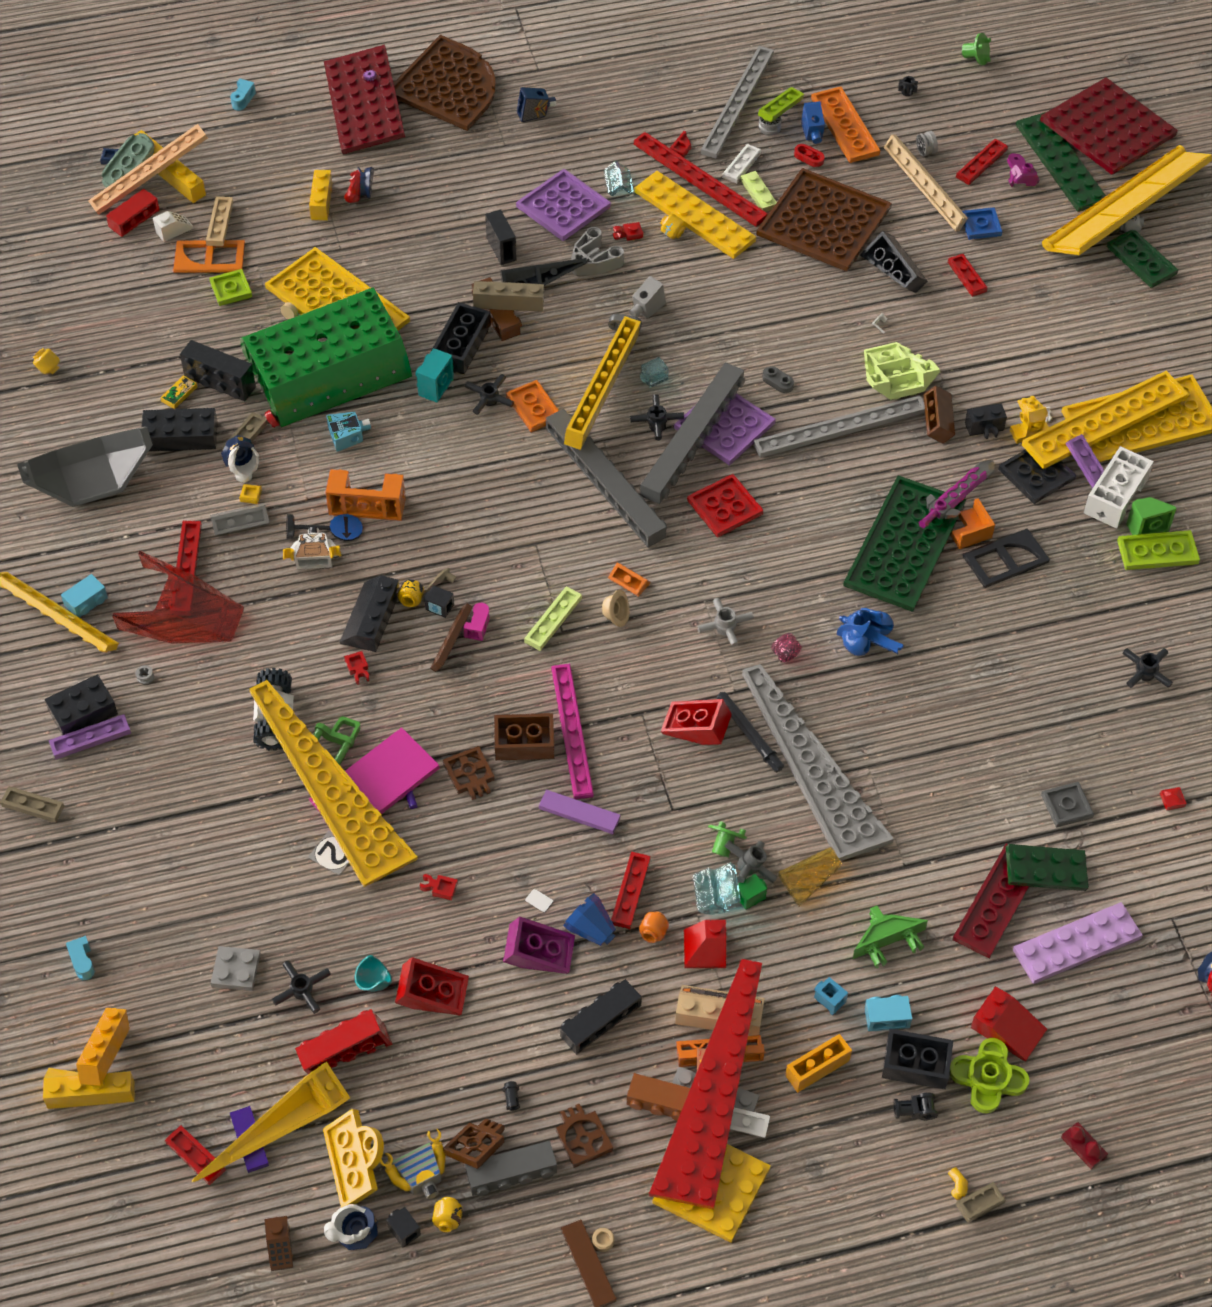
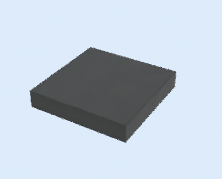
(1067, 804)

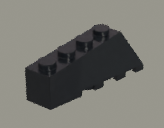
(893, 260)

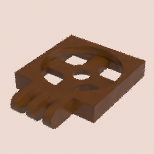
(475, 784)
(575, 1121)
(476, 1133)

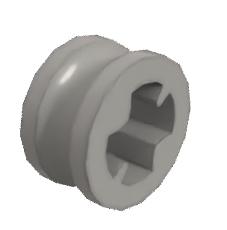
(144, 669)

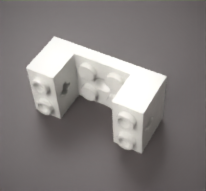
(1117, 486)

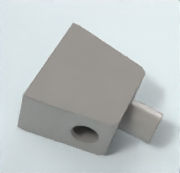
(648, 298)

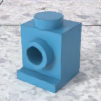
(830, 988)

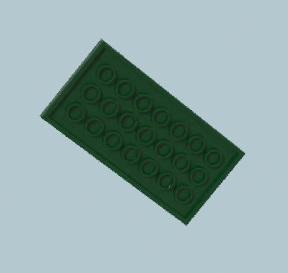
(897, 551)

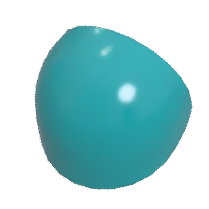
(372, 975)

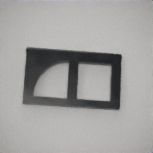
(1021, 539)

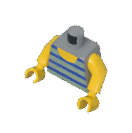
(419, 1168)

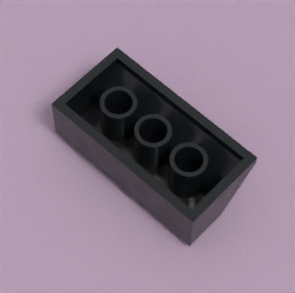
(371, 613)

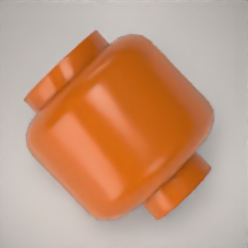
(653, 927)

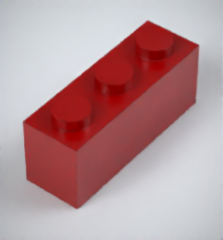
(132, 212)

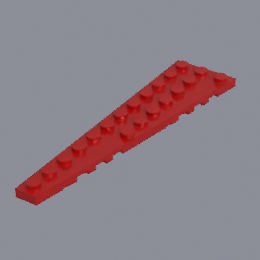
(699, 1140)

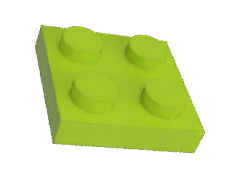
(230, 287)

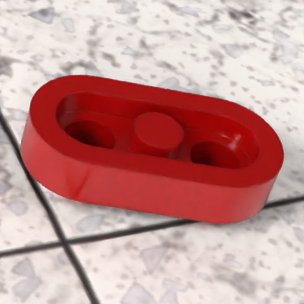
(809, 155)

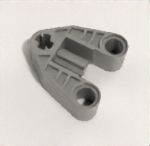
(597, 261)

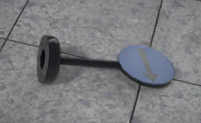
(343, 527)

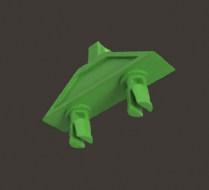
(888, 930)

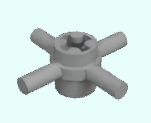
(725, 622)

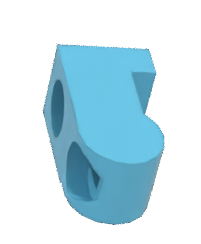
(243, 94)
(81, 963)

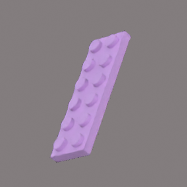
(1077, 942)

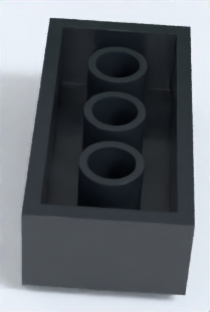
(463, 335)
(218, 370)
(181, 429)

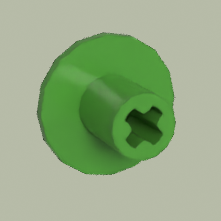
(979, 49)
(723, 837)

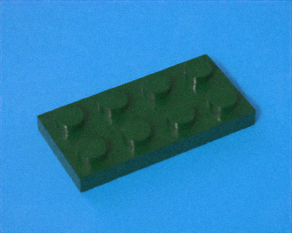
(1142, 258)
(1047, 867)

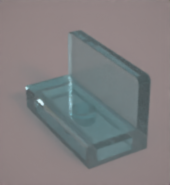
(618, 178)

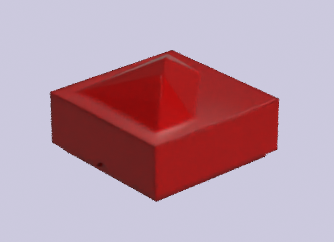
(1173, 798)

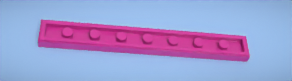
(572, 731)

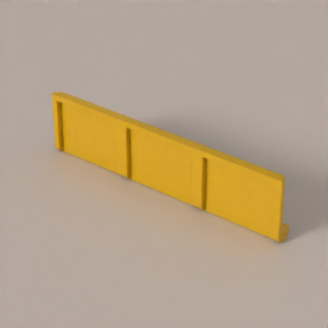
(1126, 201)

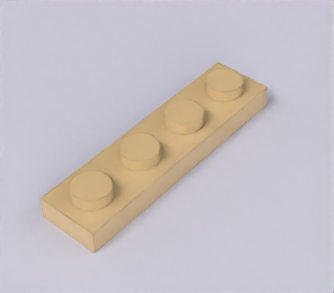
(219, 221)

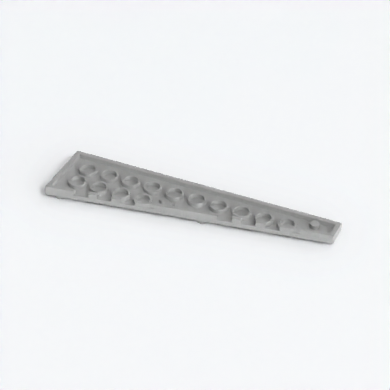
(835, 804)

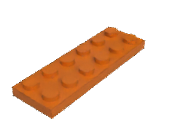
(846, 125)

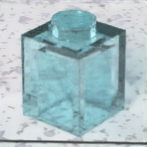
(654, 372)

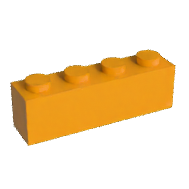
(103, 1046)

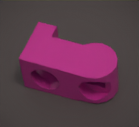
(479, 622)

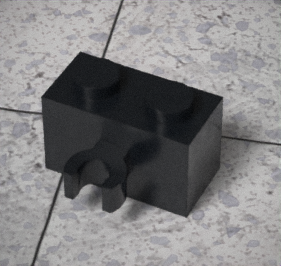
(986, 420)

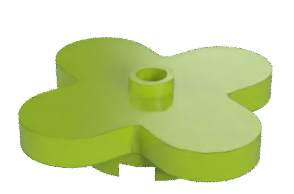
(976, 1070)

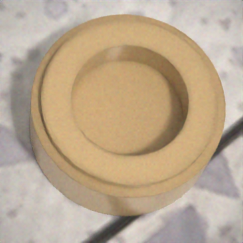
(289, 310)
(603, 1239)

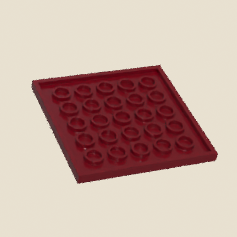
(1108, 125)

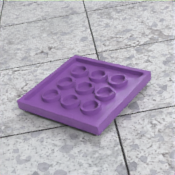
(563, 204)
(735, 430)

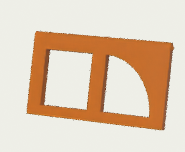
(183, 264)

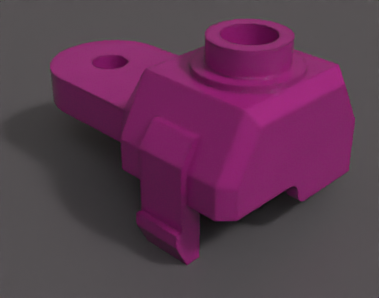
(1021, 171)

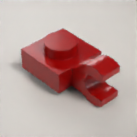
(630, 230)

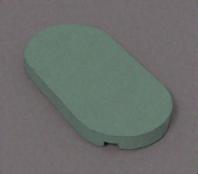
(129, 156)

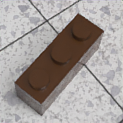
(939, 414)

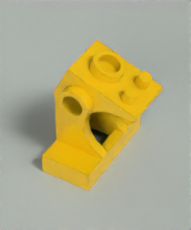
(1032, 415)

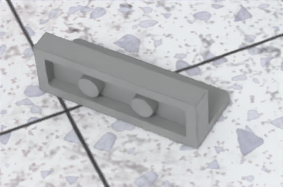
(239, 518)

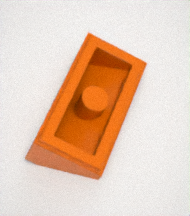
(628, 579)

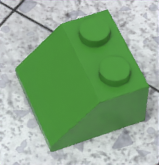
(1150, 516)

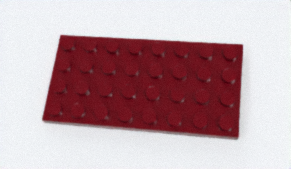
(362, 109)

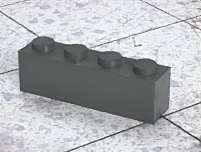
(512, 1168)

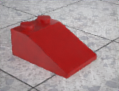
(697, 721)
(431, 988)
(1010, 1022)

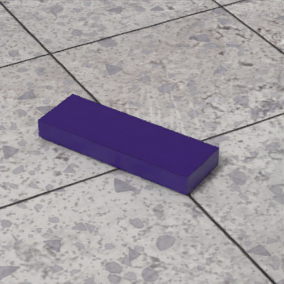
(242, 1120)

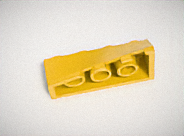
(64, 1090)

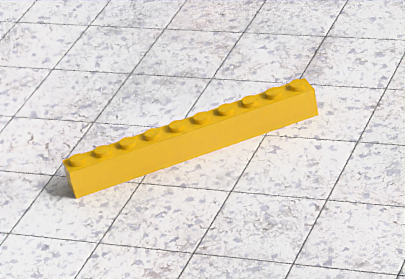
(602, 383)

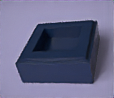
(107, 155)

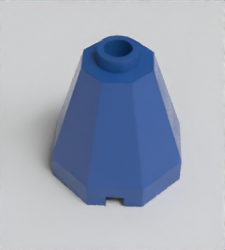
(591, 921)

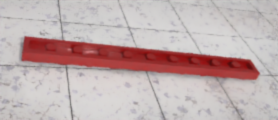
(700, 179)

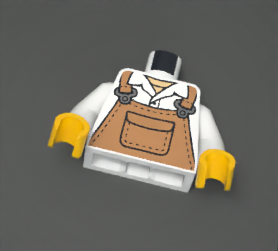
(312, 550)

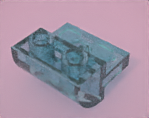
(716, 889)

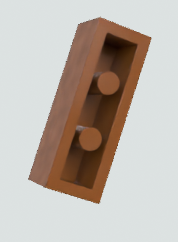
(656, 1096)

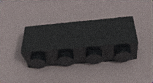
(600, 1016)

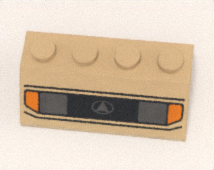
(702, 1007)

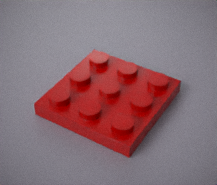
(725, 505)

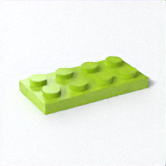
(1158, 550)

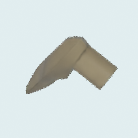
(440, 578)

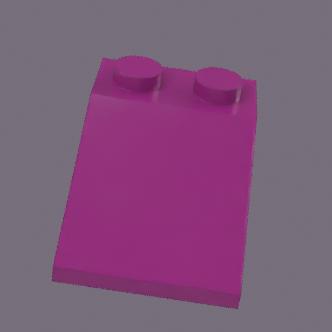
(538, 947)

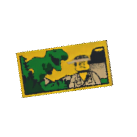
(178, 392)

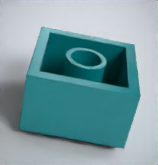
(434, 375)

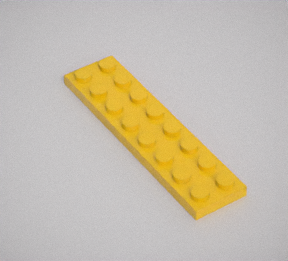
(696, 214)

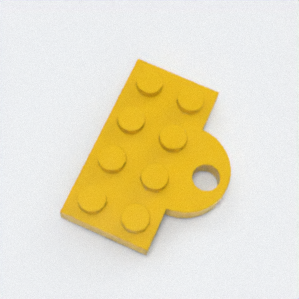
(352, 1156)

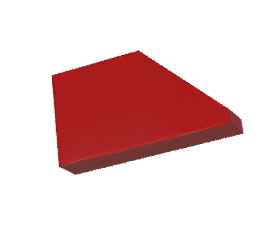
(682, 145)

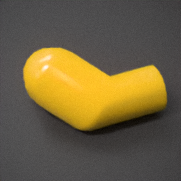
(961, 1184)

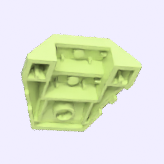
(897, 371)

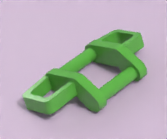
(338, 738)

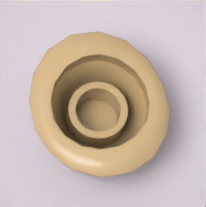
(616, 608)

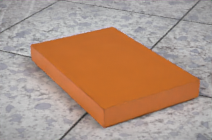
(532, 404)

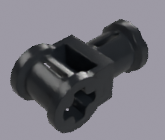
(919, 1106)

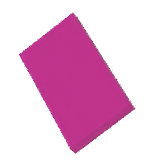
(391, 770)

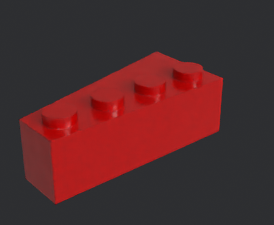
(344, 1042)

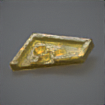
(809, 874)

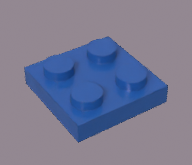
(982, 223)

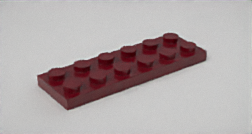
(990, 910)

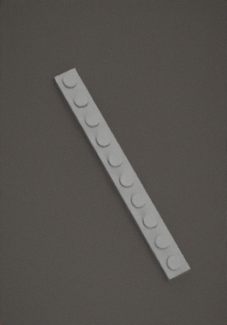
(737, 102)
(839, 426)

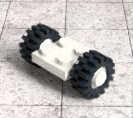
(282, 683)

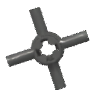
(751, 861)

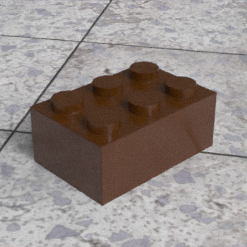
(524, 736)

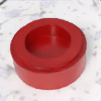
(272, 419)

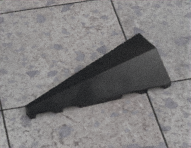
(541, 273)

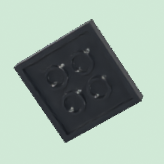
(1032, 479)

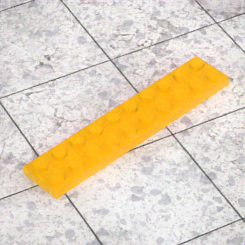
(1106, 418)

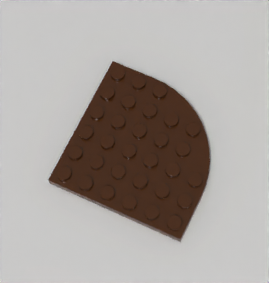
(448, 83)

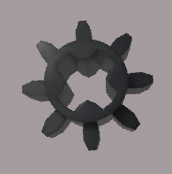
(908, 86)

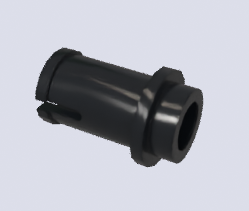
(511, 1093)

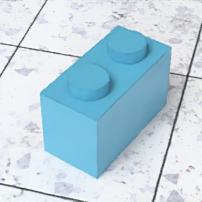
(84, 596)
(888, 1013)

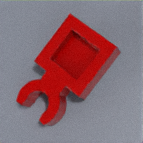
(357, 665)
(442, 887)

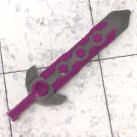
(954, 495)

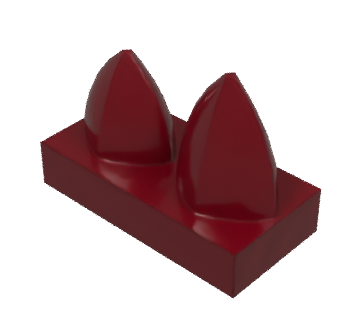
(1084, 1145)

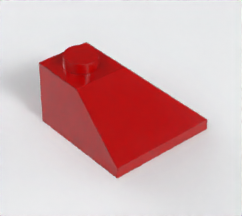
(705, 945)

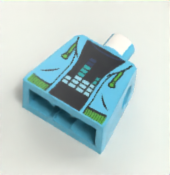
(346, 429)

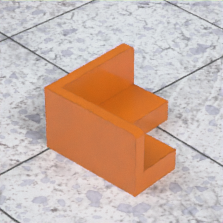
(977, 526)

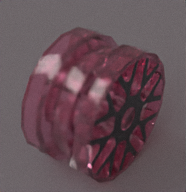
(785, 647)

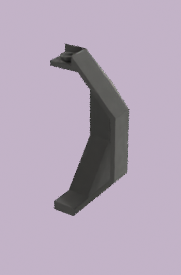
(89, 467)

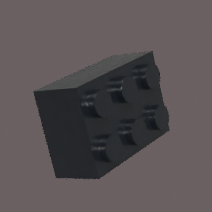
(81, 705)
(917, 1059)

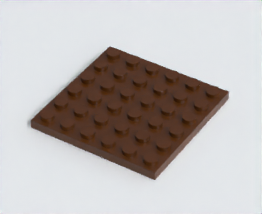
(824, 219)

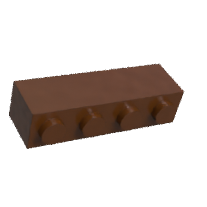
(503, 321)

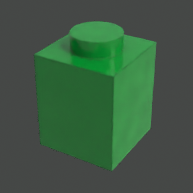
(752, 891)

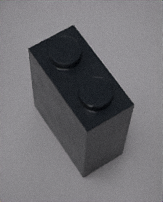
(500, 237)

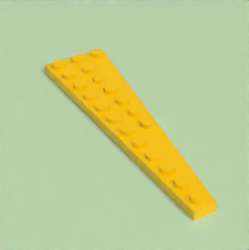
(357, 826)

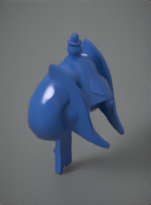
(867, 627)

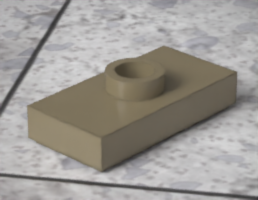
(980, 1202)

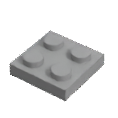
(235, 968)

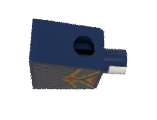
(533, 103)

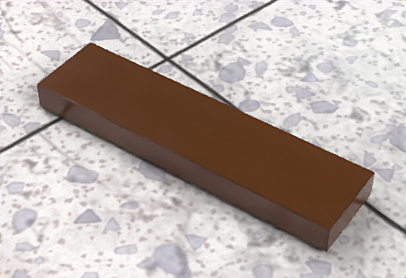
(451, 637)
(588, 1264)

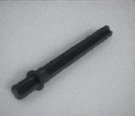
(769, 755)

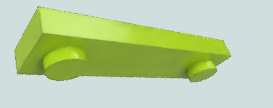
(780, 104)

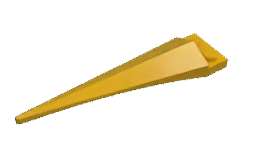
(306, 1101)

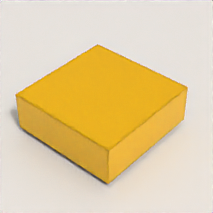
(250, 494)

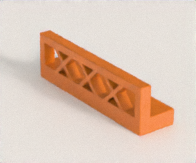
(689, 1057)

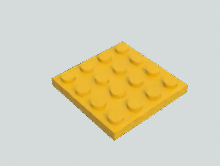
(738, 1186)

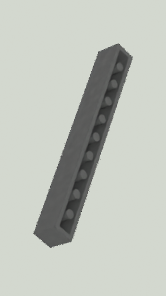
(692, 433)
(610, 482)

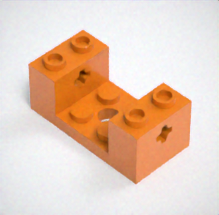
(378, 504)

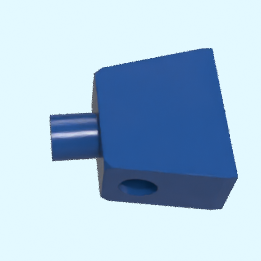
(814, 127)

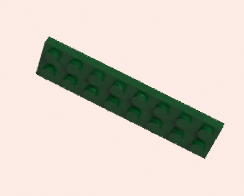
(1061, 163)

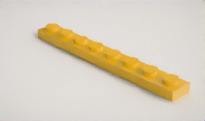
(57, 612)

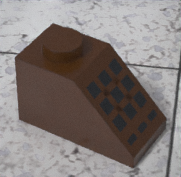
(279, 1243)

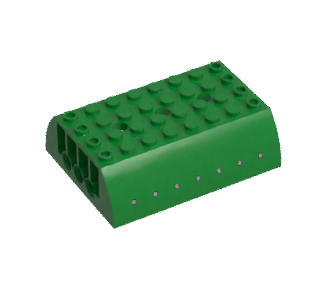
(328, 371)

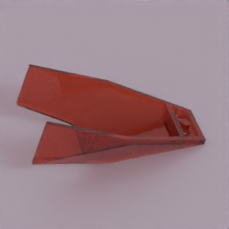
(185, 611)

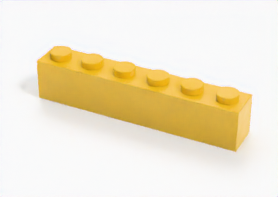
(181, 177)

